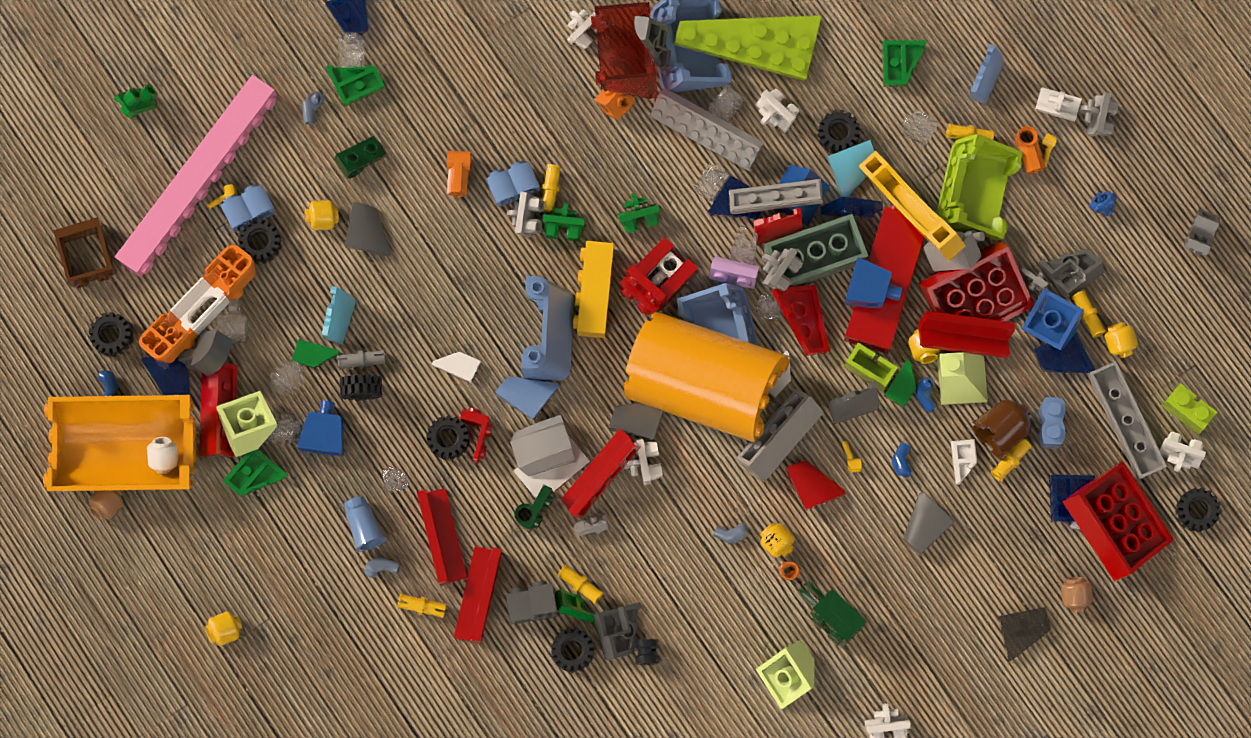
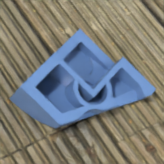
(987, 75)
(526, 394)

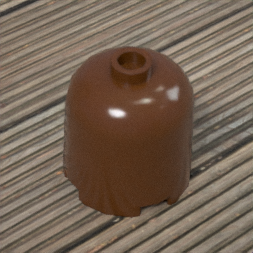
(1003, 427)

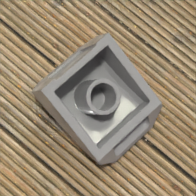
(542, 446)

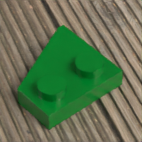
(900, 60)
(355, 82)
(253, 473)

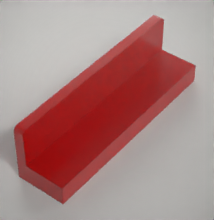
(965, 334)
(215, 391)
(600, 473)
(442, 536)
(478, 594)

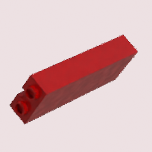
(896, 251)

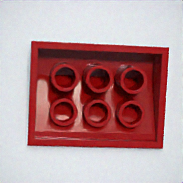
(986, 291)
(1118, 521)

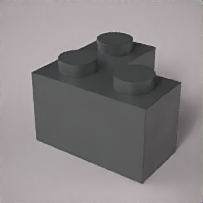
(532, 605)

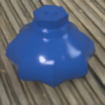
(1103, 203)

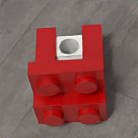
(645, 291)

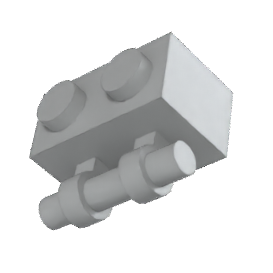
(963, 260)

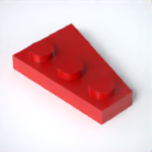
(805, 317)

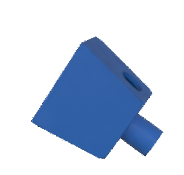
(870, 286)
(323, 432)

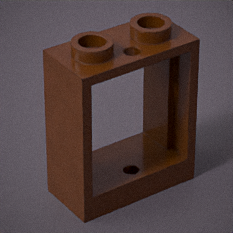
(78, 231)

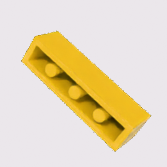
(595, 289)

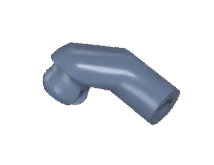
(310, 105)
(733, 535)
(380, 564)

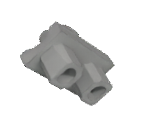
(1096, 114)
(524, 215)
(786, 260)

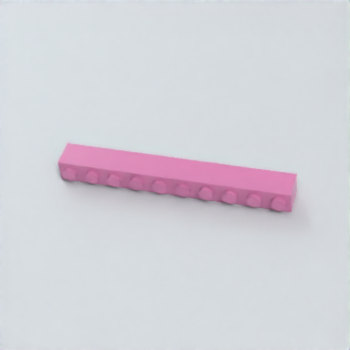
(196, 176)

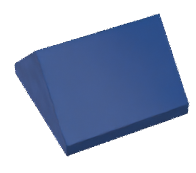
(797, 174)

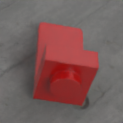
(476, 418)

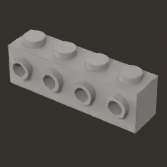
(780, 435)

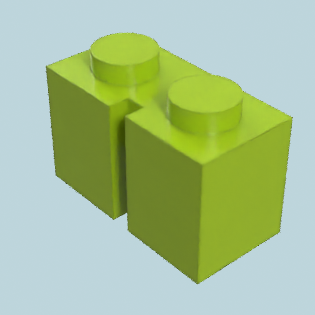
(861, 365)
(1187, 410)

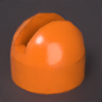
(790, 575)

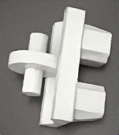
(579, 36)
(1058, 104)
(775, 112)
(1182, 454)
(649, 472)
(886, 721)

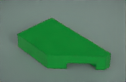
(312, 354)
(902, 386)
(572, 605)

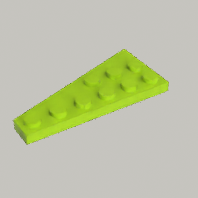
(766, 43)

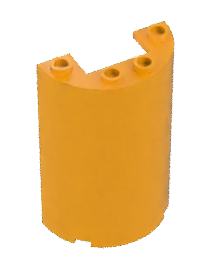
(703, 375)
(105, 439)

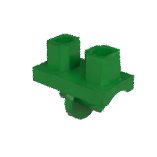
(137, 100)
(628, 218)
(563, 221)

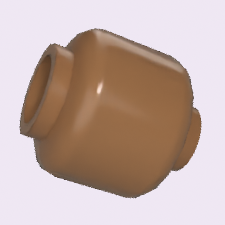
(105, 504)
(1077, 594)

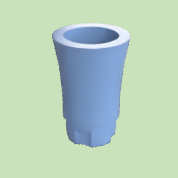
(363, 524)

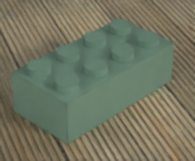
(822, 249)

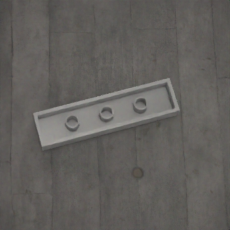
(706, 129)
(1127, 421)

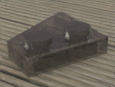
(1023, 630)

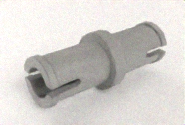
(361, 359)

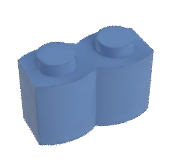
(508, 184)
(246, 207)
(1052, 430)

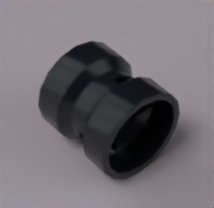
(647, 651)

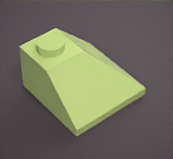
(962, 378)
(246, 422)
(789, 673)

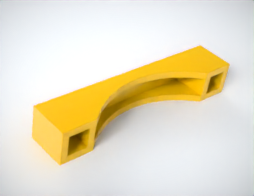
(912, 206)

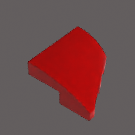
(777, 226)
(812, 485)

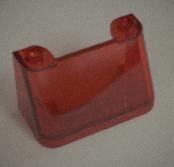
(623, 58)

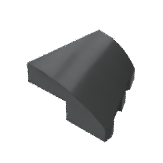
(653, 36)
(366, 230)
(1073, 271)
(854, 404)
(636, 420)
(925, 524)
(617, 630)

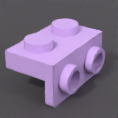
(733, 272)

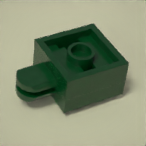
(833, 614)

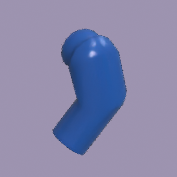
(109, 382)
(923, 394)
(899, 461)

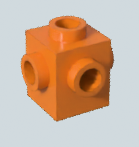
(614, 103)

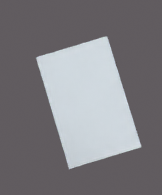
(555, 477)

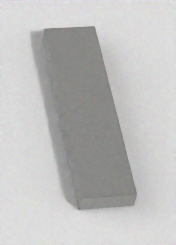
(776, 196)

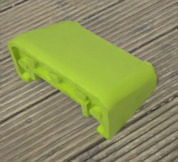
(977, 184)

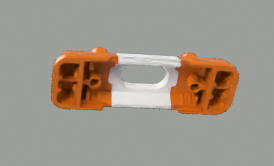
(223, 280)

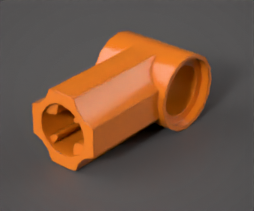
(1032, 155)
(459, 167)

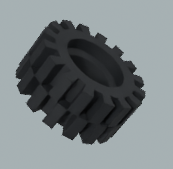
(838, 118)
(260, 228)
(104, 322)
(360, 387)
(444, 451)
(1211, 504)
(572, 664)

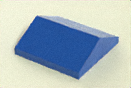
(1053, 319)

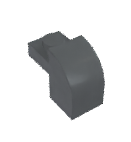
(1202, 232)
(209, 354)

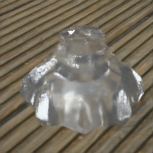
(768, 307)
(394, 479)

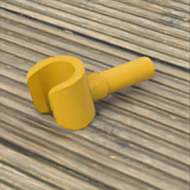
(1048, 141)
(228, 191)
(854, 465)

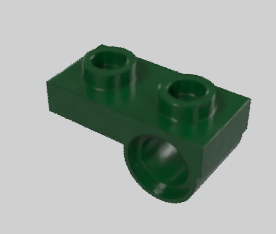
(356, 158)
(542, 500)

